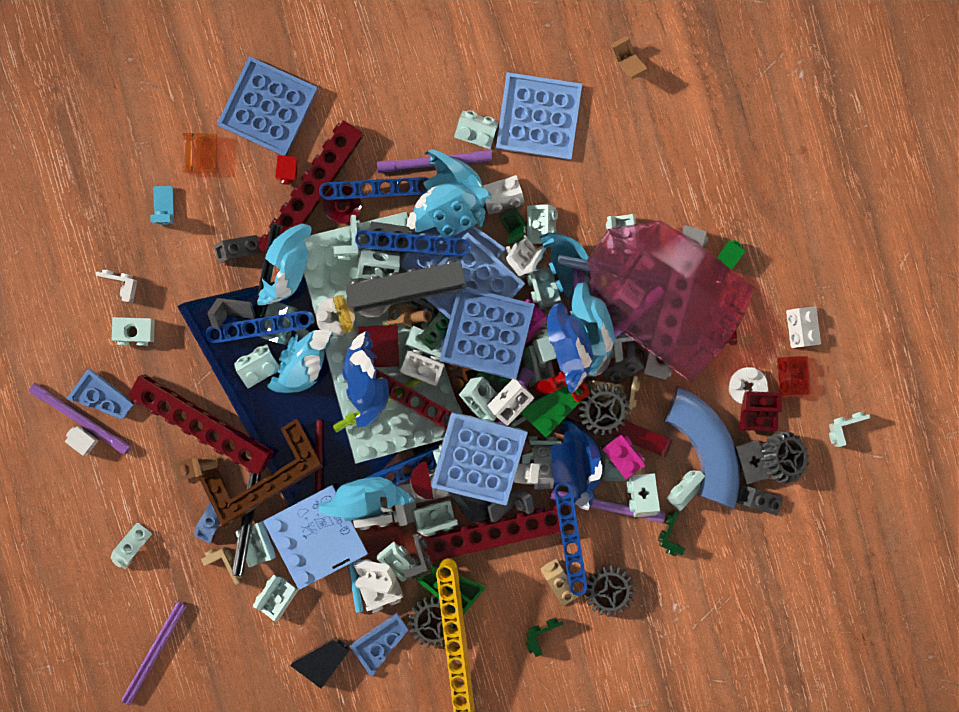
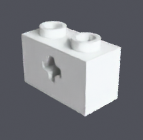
(510, 401)

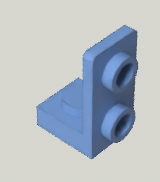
(207, 525)

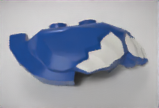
(570, 345)
(363, 390)
(577, 463)

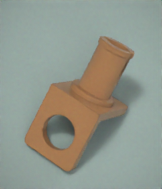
(408, 316)
(196, 467)

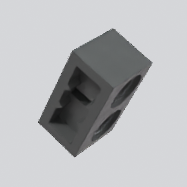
(384, 227)

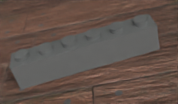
(405, 286)

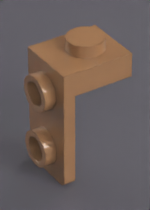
(626, 58)

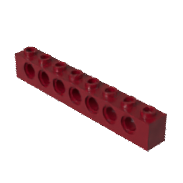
(331, 170)
(141, 396)
(505, 537)

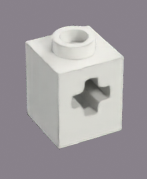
(81, 440)

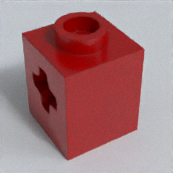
(286, 169)

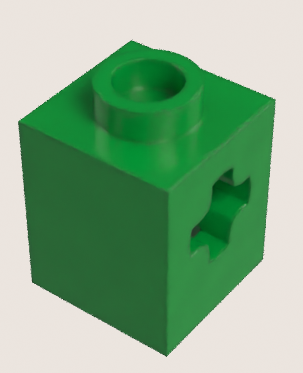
(731, 253)

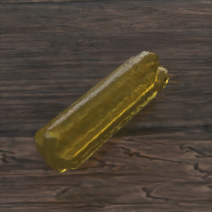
(343, 313)

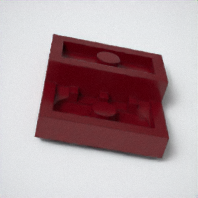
(384, 343)
(760, 411)

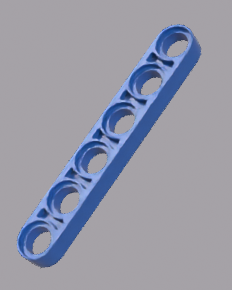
(376, 191)
(412, 246)
(259, 326)
(414, 461)
(570, 538)

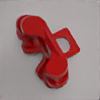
(558, 382)

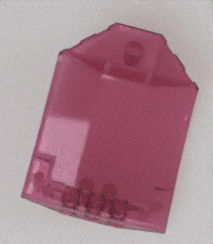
(668, 293)

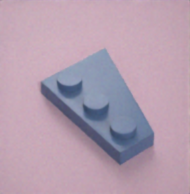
(100, 394)
(377, 643)

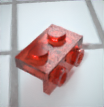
(793, 375)
(378, 540)

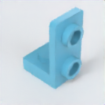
(163, 205)

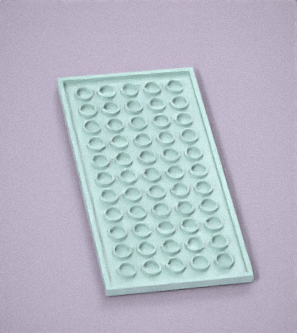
(396, 426)

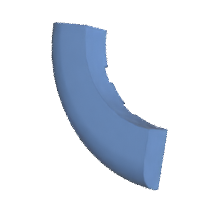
(711, 443)

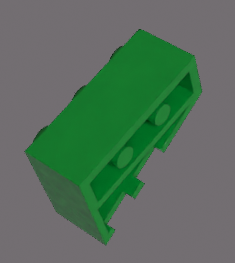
(550, 410)
(469, 588)

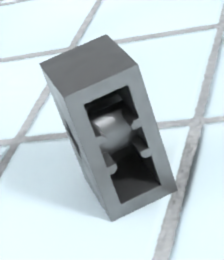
(749, 471)

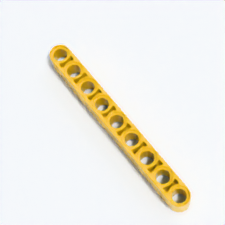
(455, 635)

